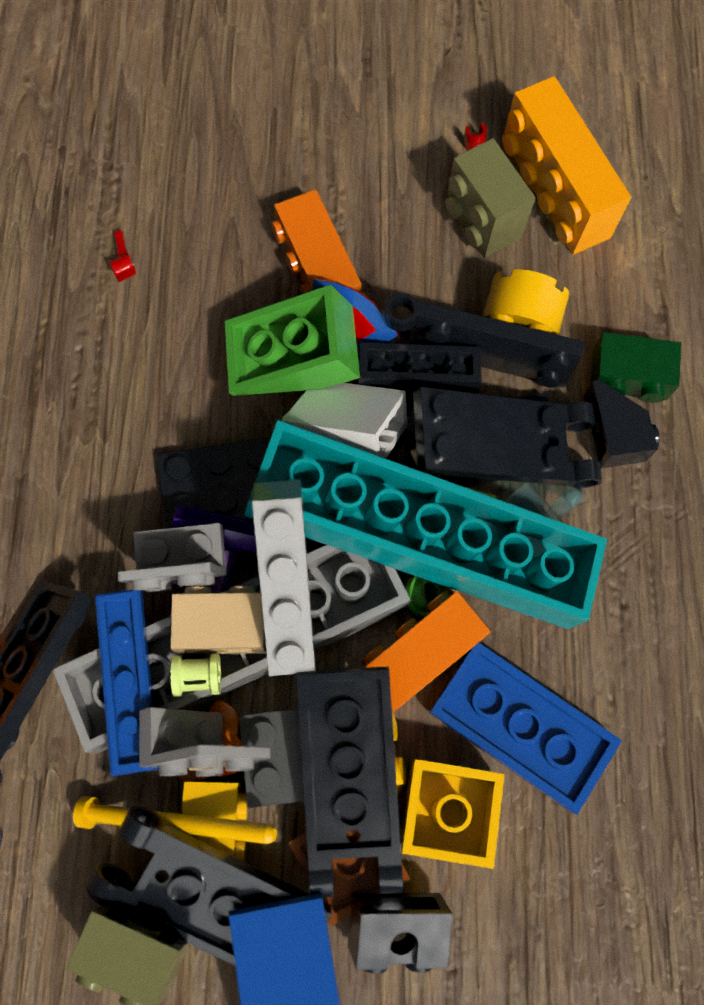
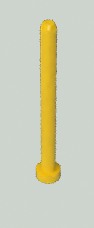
(90, 812)

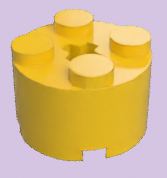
(527, 300)

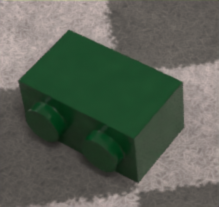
(637, 365)

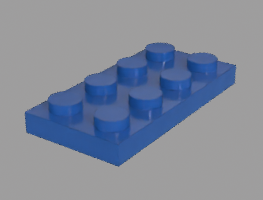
(526, 728)

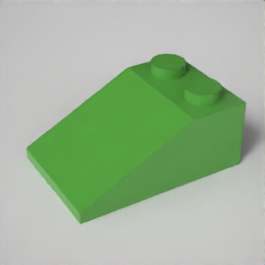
(293, 345)

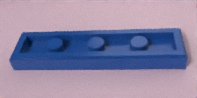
(124, 675)

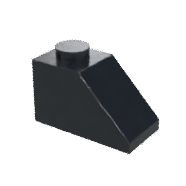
(622, 427)

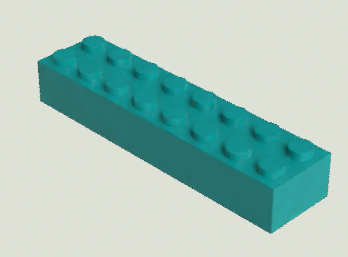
(437, 528)

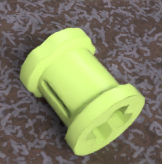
(195, 675)

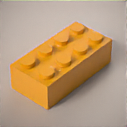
(564, 166)

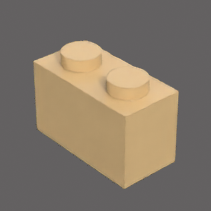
(217, 621)

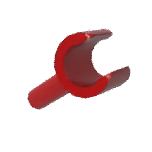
(471, 140)
(122, 265)

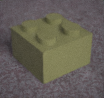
(488, 198)
(126, 957)

